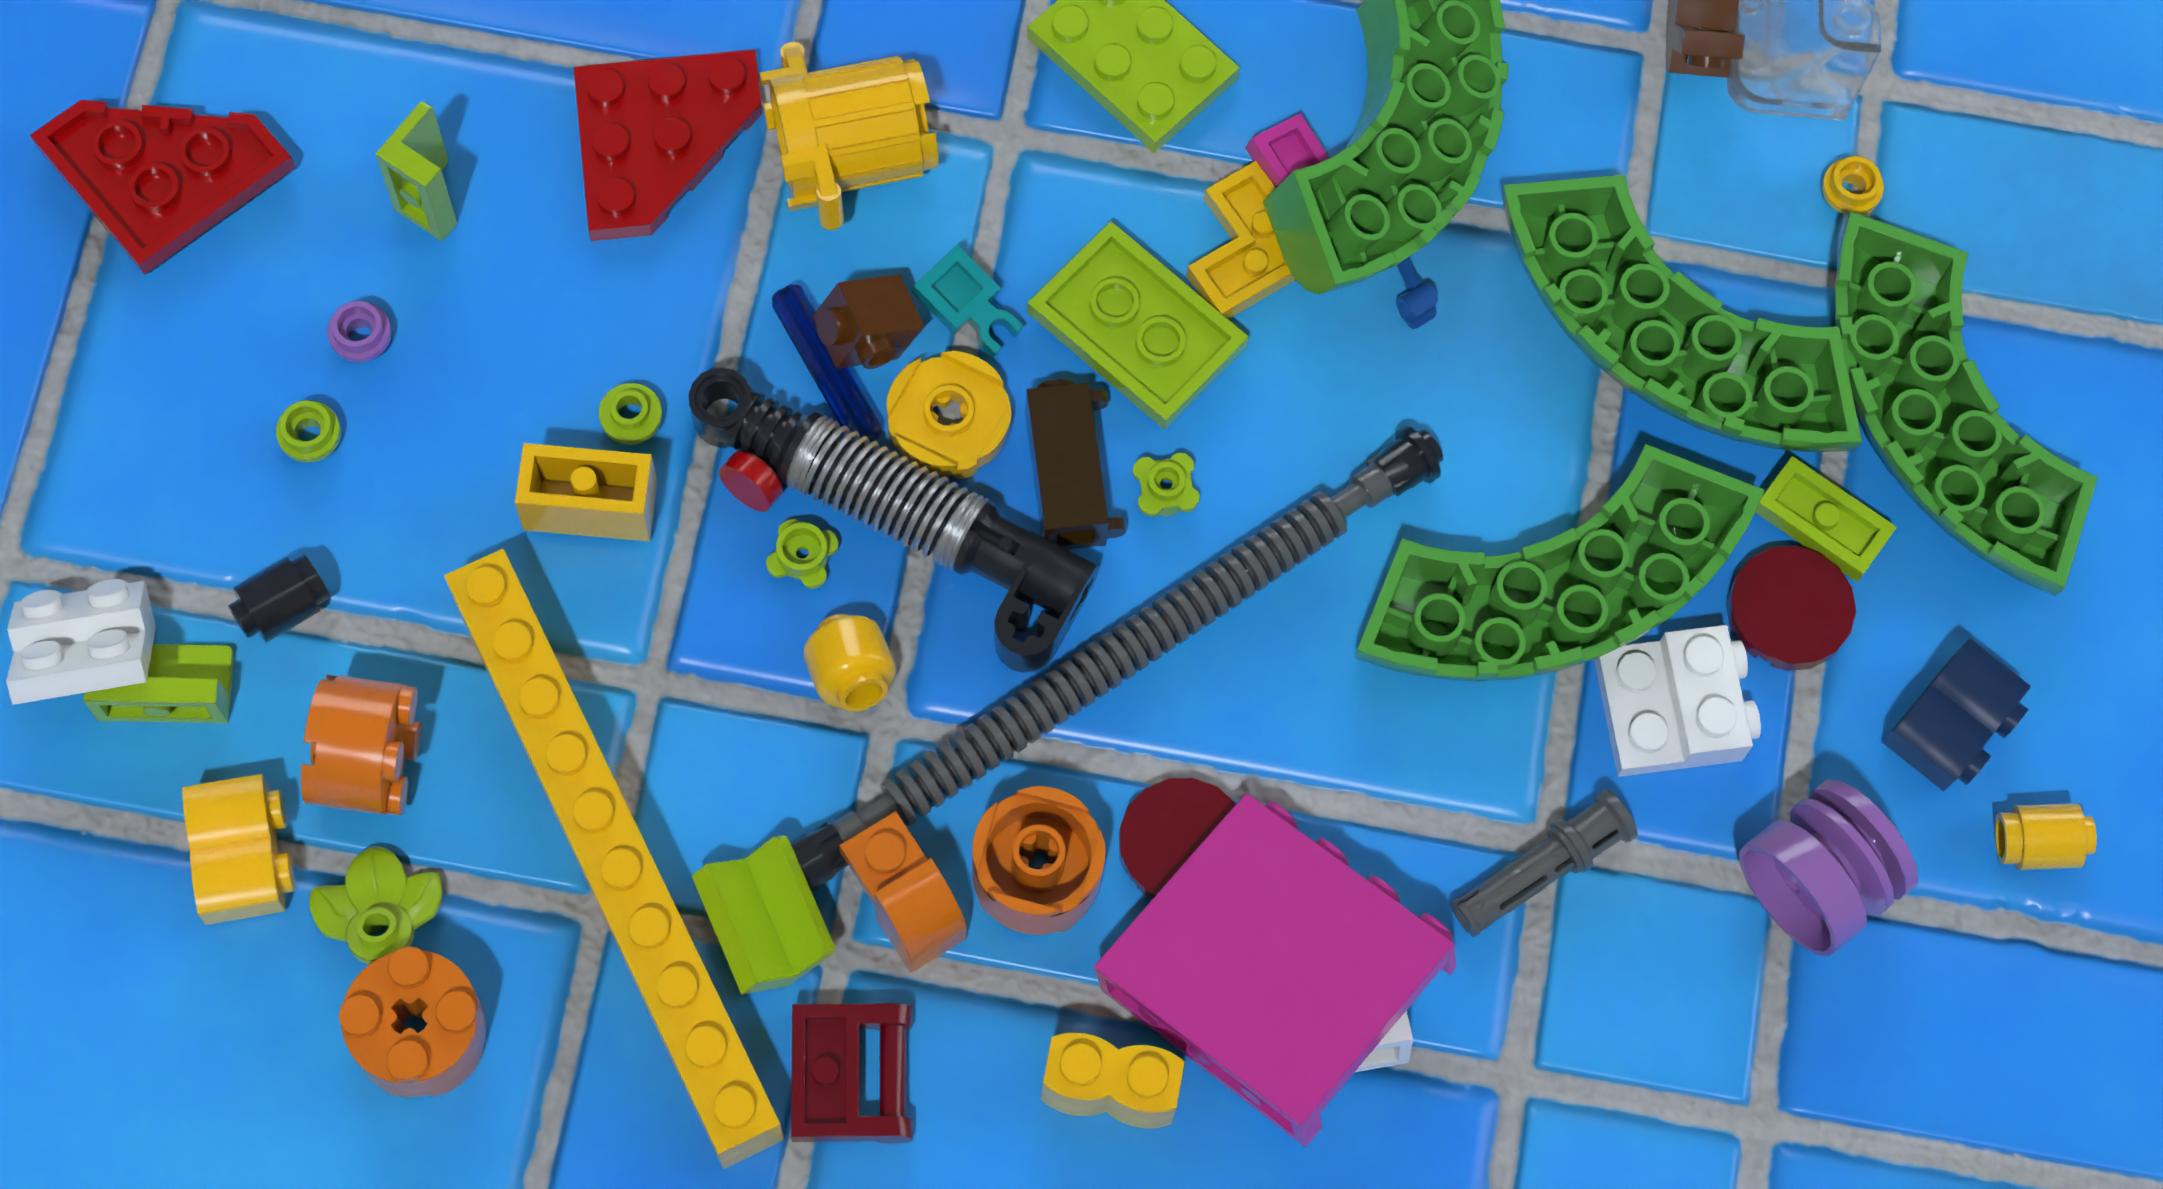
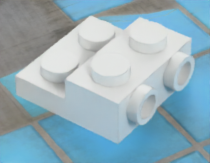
(80, 641)
(1677, 702)

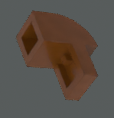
(1702, 37)

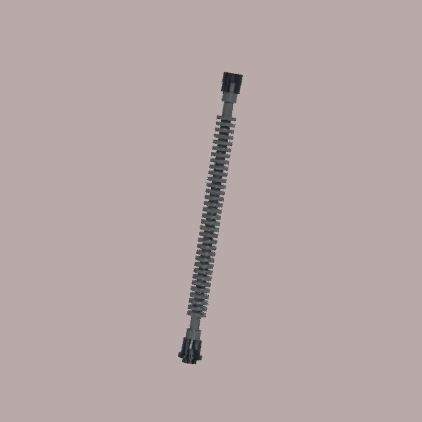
(1209, 594)

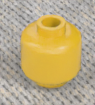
(849, 662)

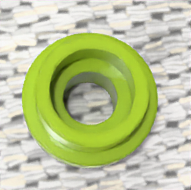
(304, 415)
(631, 430)

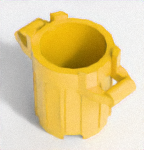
(847, 128)

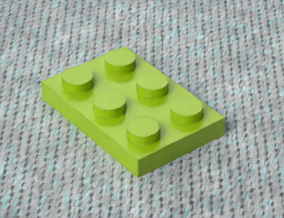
(1135, 62)
(1137, 325)

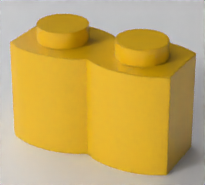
(235, 848)
(1129, 1083)

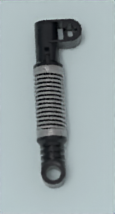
(959, 530)

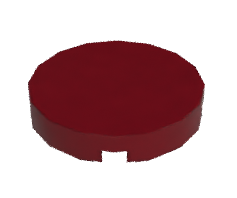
(1791, 607)
(1166, 828)

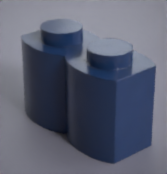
(1958, 716)

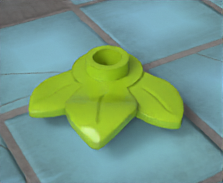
(375, 898)

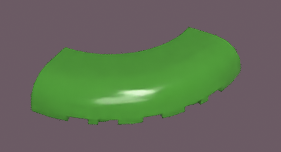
(1414, 152)
(1666, 334)
(1936, 415)
(1565, 595)

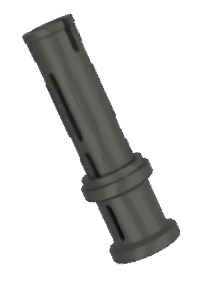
(1568, 848)

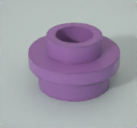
(354, 316)

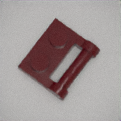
(828, 1073)

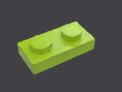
(1824, 518)

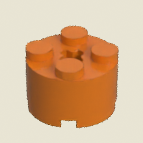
(360, 744)
(1006, 841)
(400, 1058)

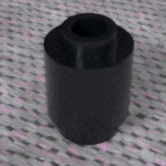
(278, 598)

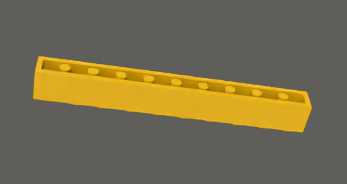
(615, 860)

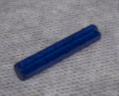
(835, 384)

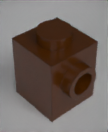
(868, 321)

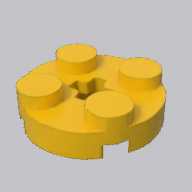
(954, 448)

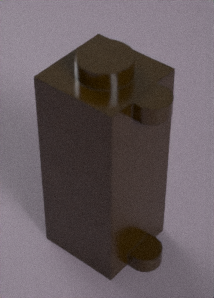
(1068, 464)

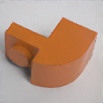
(907, 892)

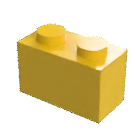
(586, 492)

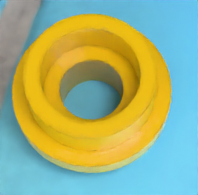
(1860, 173)

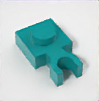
(961, 294)

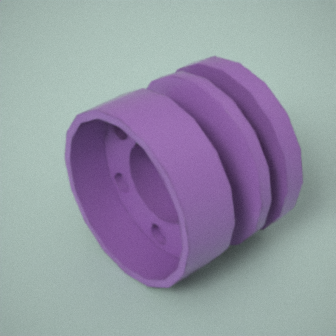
(1828, 867)

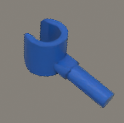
(1420, 301)

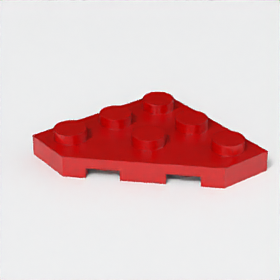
(657, 132)
(160, 170)

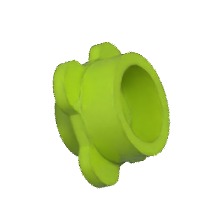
(1160, 501)
(797, 536)

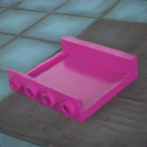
(1274, 964)

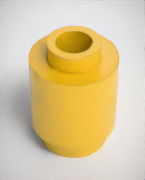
(2044, 836)

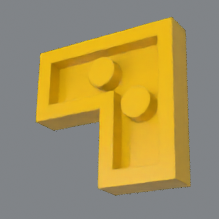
(1250, 263)

